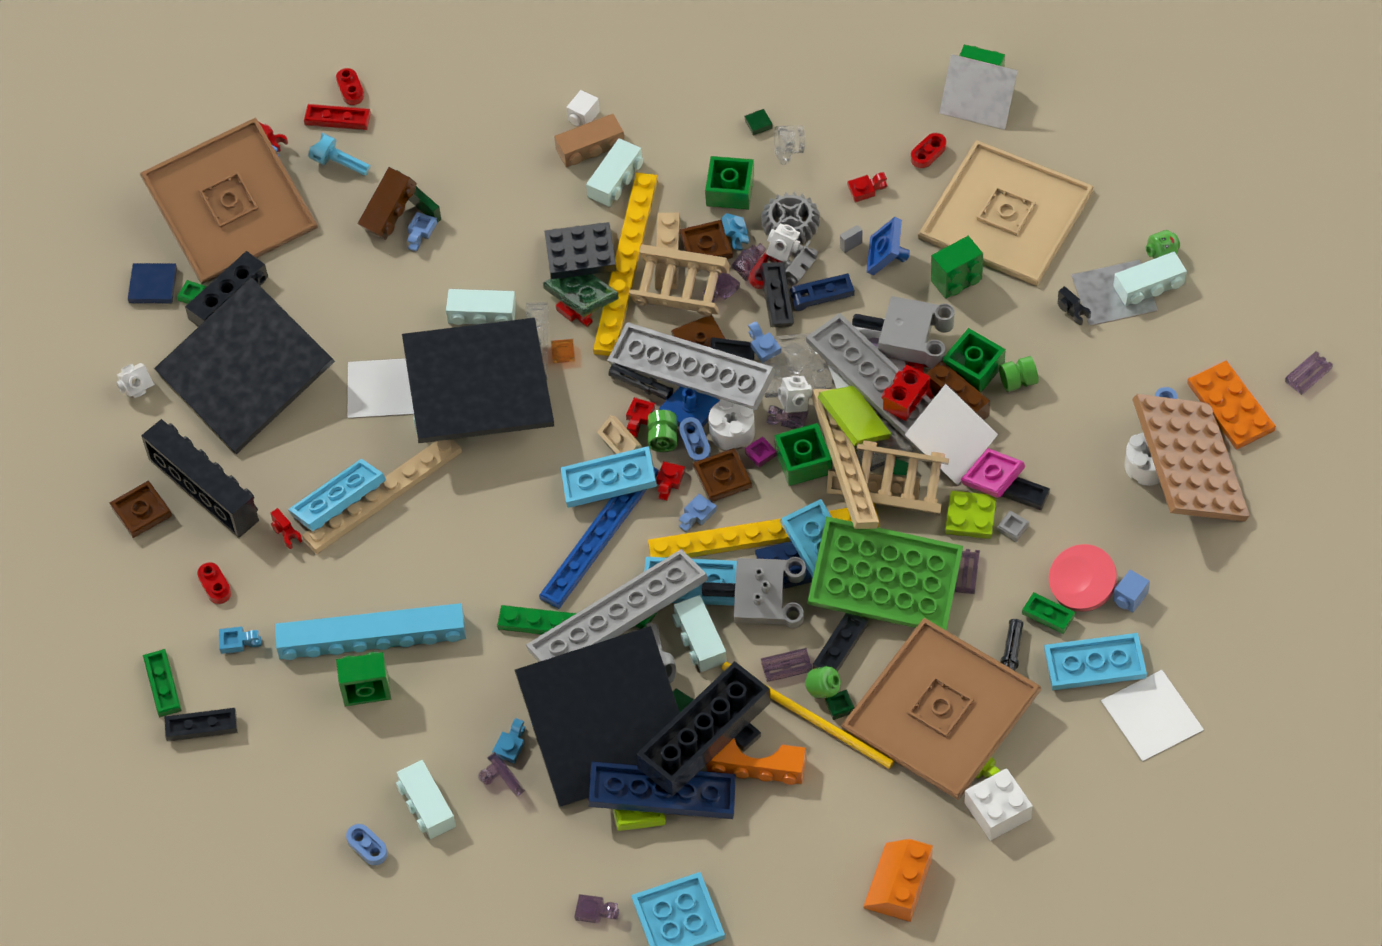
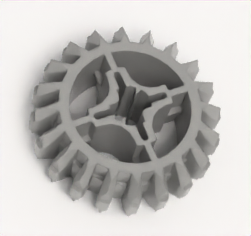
(790, 212)

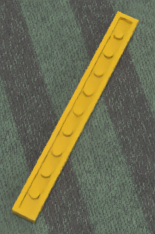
(626, 262)
(729, 538)

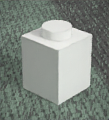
(583, 108)

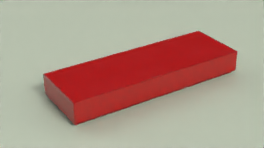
(337, 117)

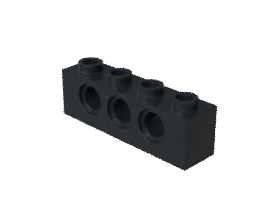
(225, 286)

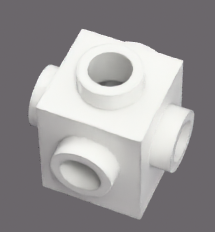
(783, 242)
(141, 382)
(794, 394)

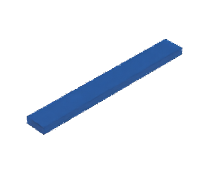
(589, 547)

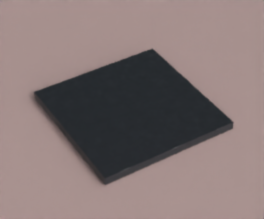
(244, 365)
(477, 380)
(596, 707)

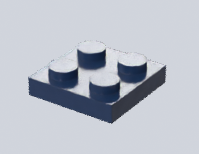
(784, 552)

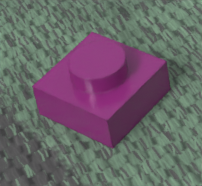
(760, 451)

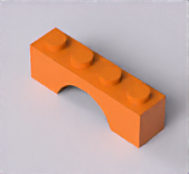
(784, 765)

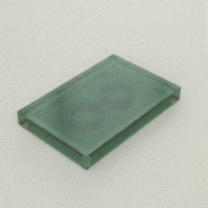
(581, 293)

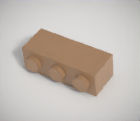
(588, 140)

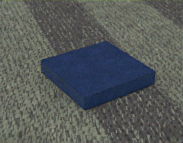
(152, 283)

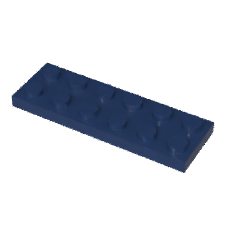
(630, 789)

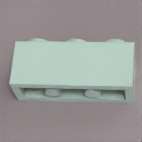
(614, 172)
(1150, 279)
(480, 306)
(699, 634)
(425, 800)

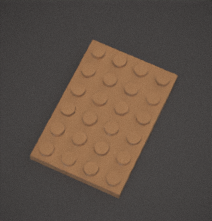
(1190, 458)

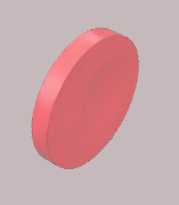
(1083, 577)

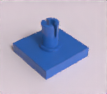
(886, 247)
(690, 403)

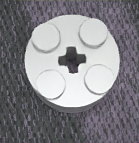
(731, 425)
(1139, 461)

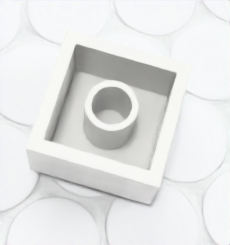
(998, 804)

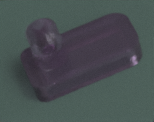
(500, 768)

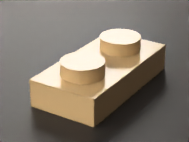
(618, 436)

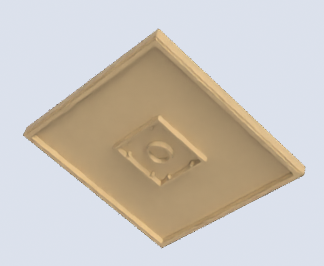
(1009, 210)

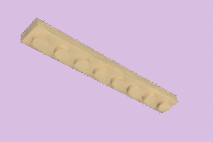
(847, 469)
(395, 485)

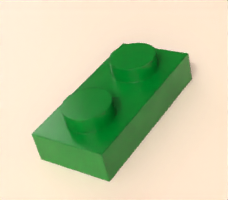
(1048, 613)

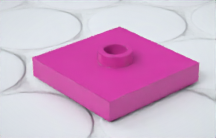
(993, 473)

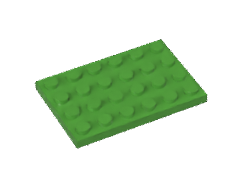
(884, 574)

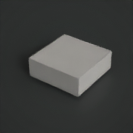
(851, 238)
(1013, 526)

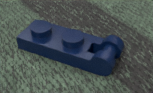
(821, 291)

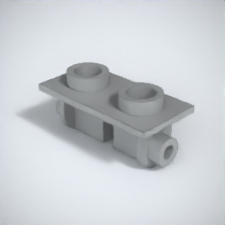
(804, 257)

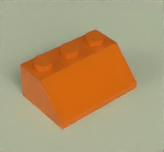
(899, 878)

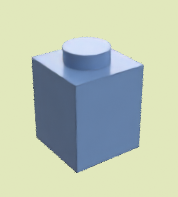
(1131, 591)

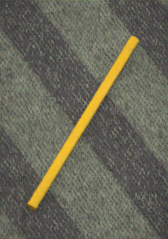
(827, 726)

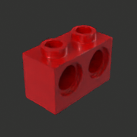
(909, 394)

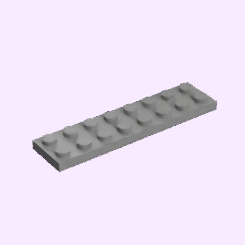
(692, 366)
(861, 366)
(622, 607)

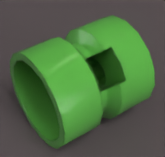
(1022, 372)
(662, 431)

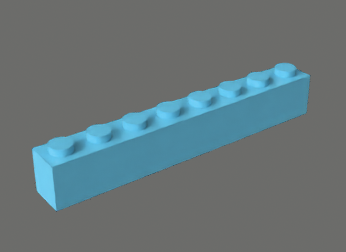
(370, 631)

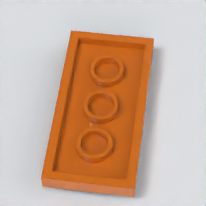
(1232, 404)

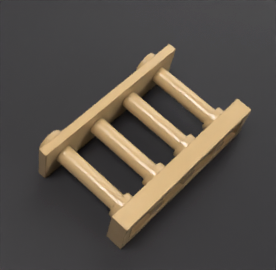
(673, 259)
(906, 500)

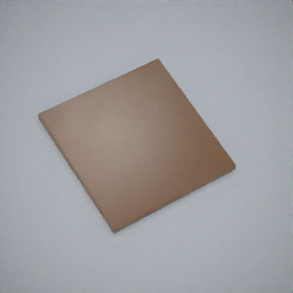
(228, 199)
(941, 708)

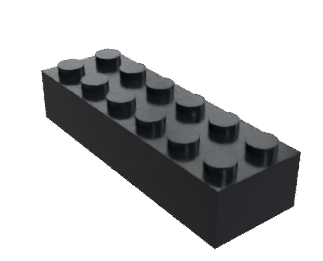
(200, 477)
(703, 728)

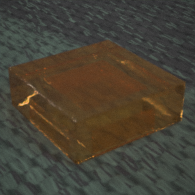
(563, 351)

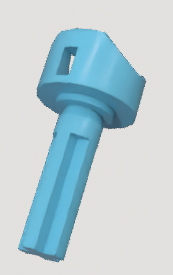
(326, 150)

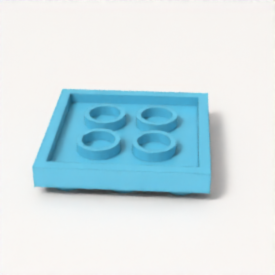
(678, 913)

